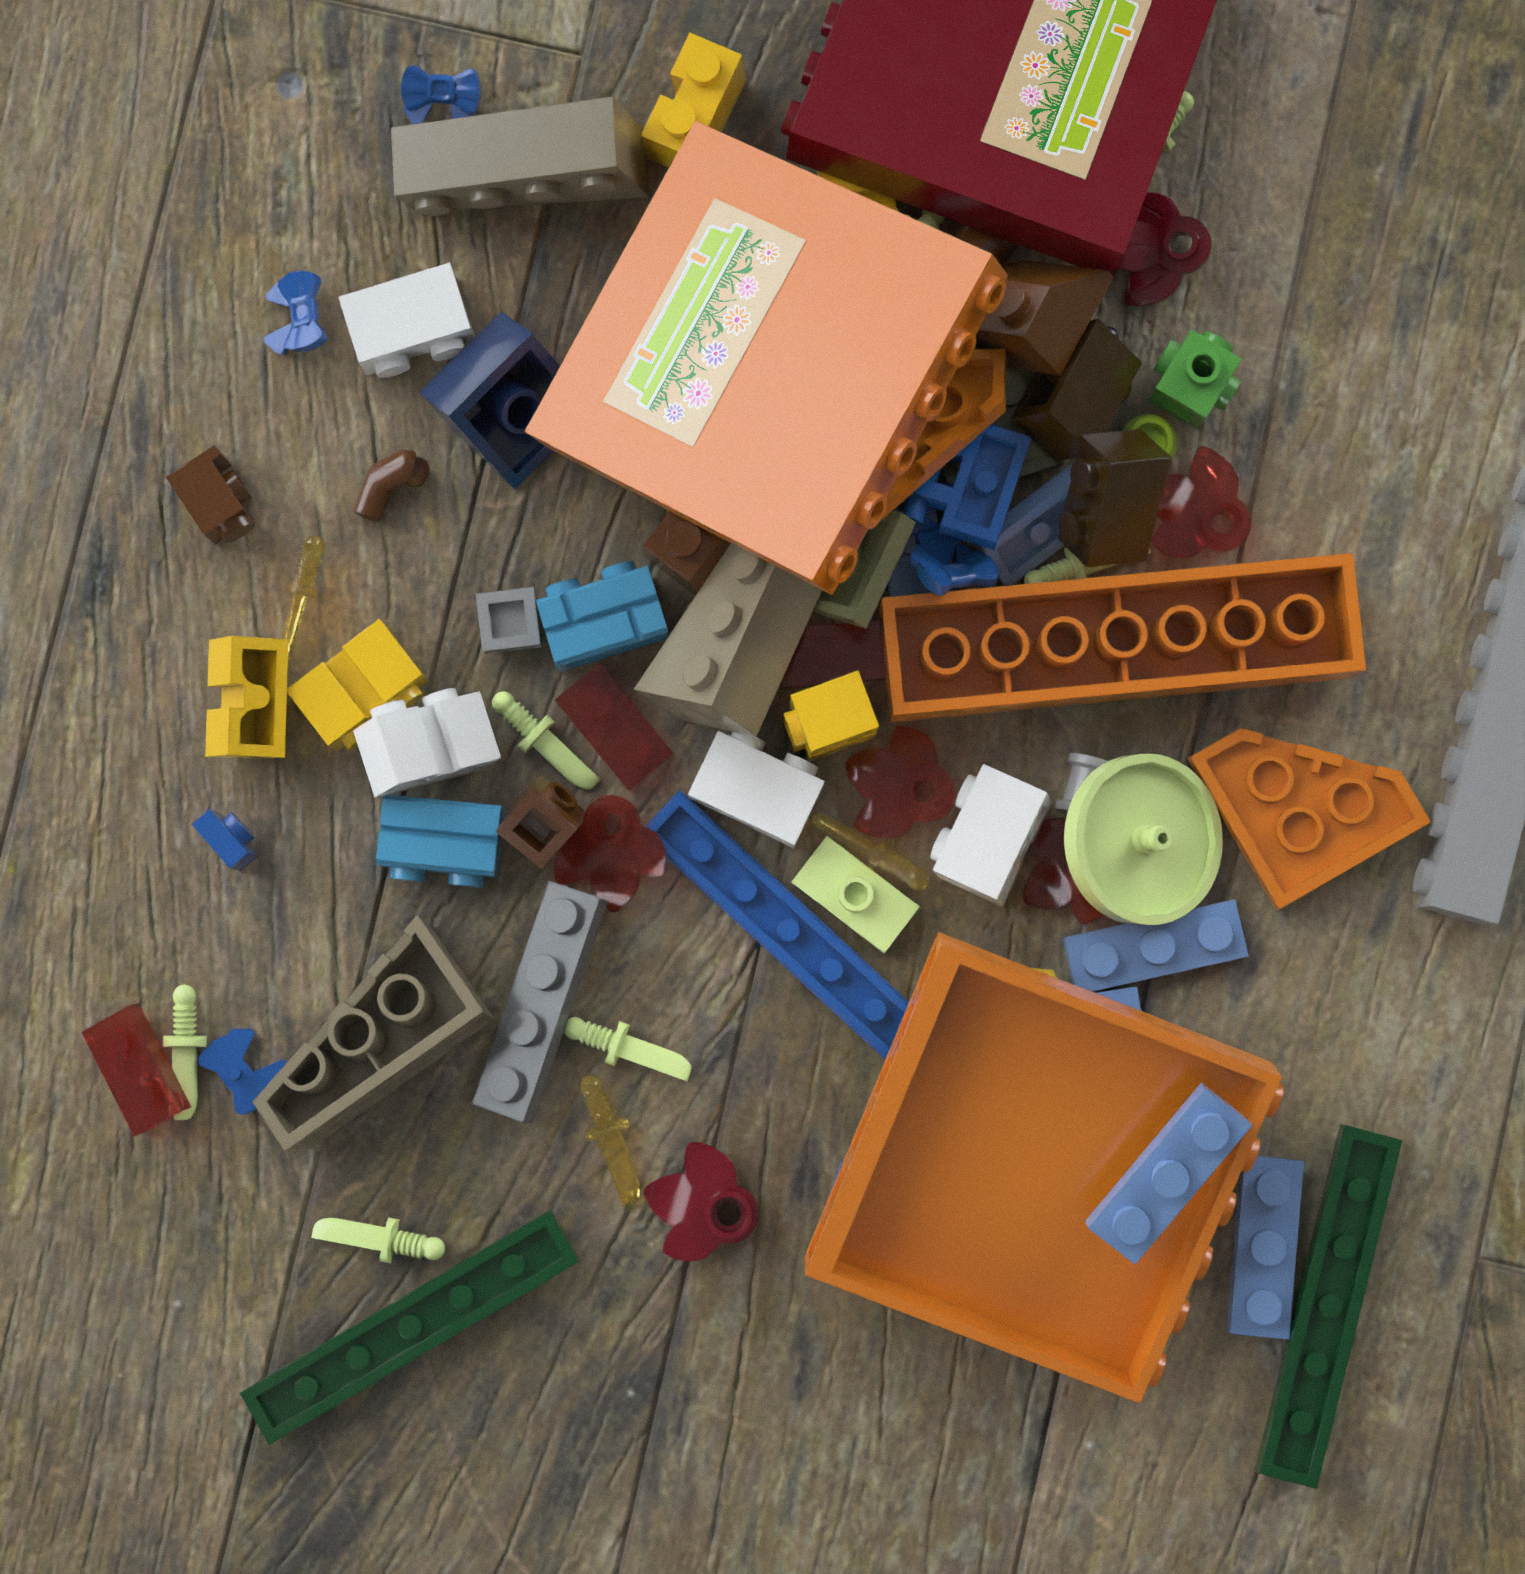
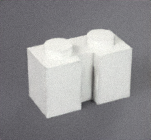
(407, 320)
(427, 743)
(757, 787)
(990, 834)

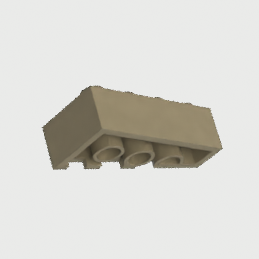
(521, 158)
(731, 645)
(377, 1039)

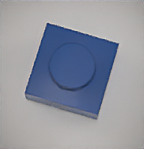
(227, 837)

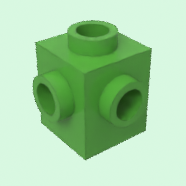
(1189, 395)

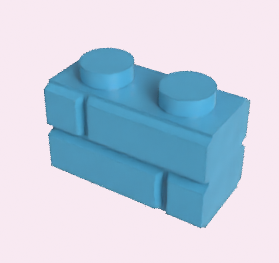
(602, 616)
(439, 838)

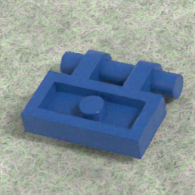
(981, 491)

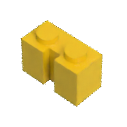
(705, 88)
(359, 678)
(252, 697)
(830, 717)

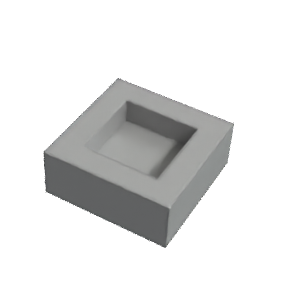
(508, 620)

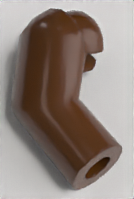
(386, 476)

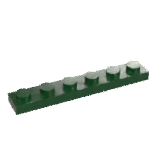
(1328, 1306)
(410, 1326)

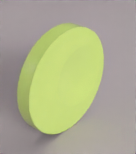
(1143, 839)

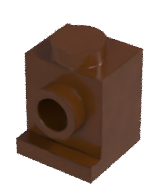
(213, 497)
(549, 811)

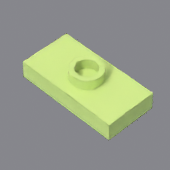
(855, 894)

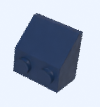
(493, 394)

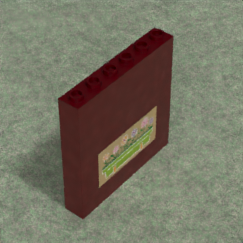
(1002, 111)

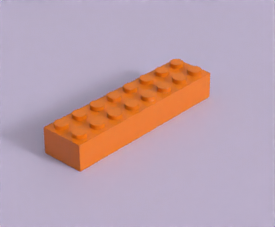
(1122, 637)

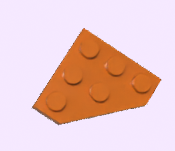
(971, 405)
(1303, 809)

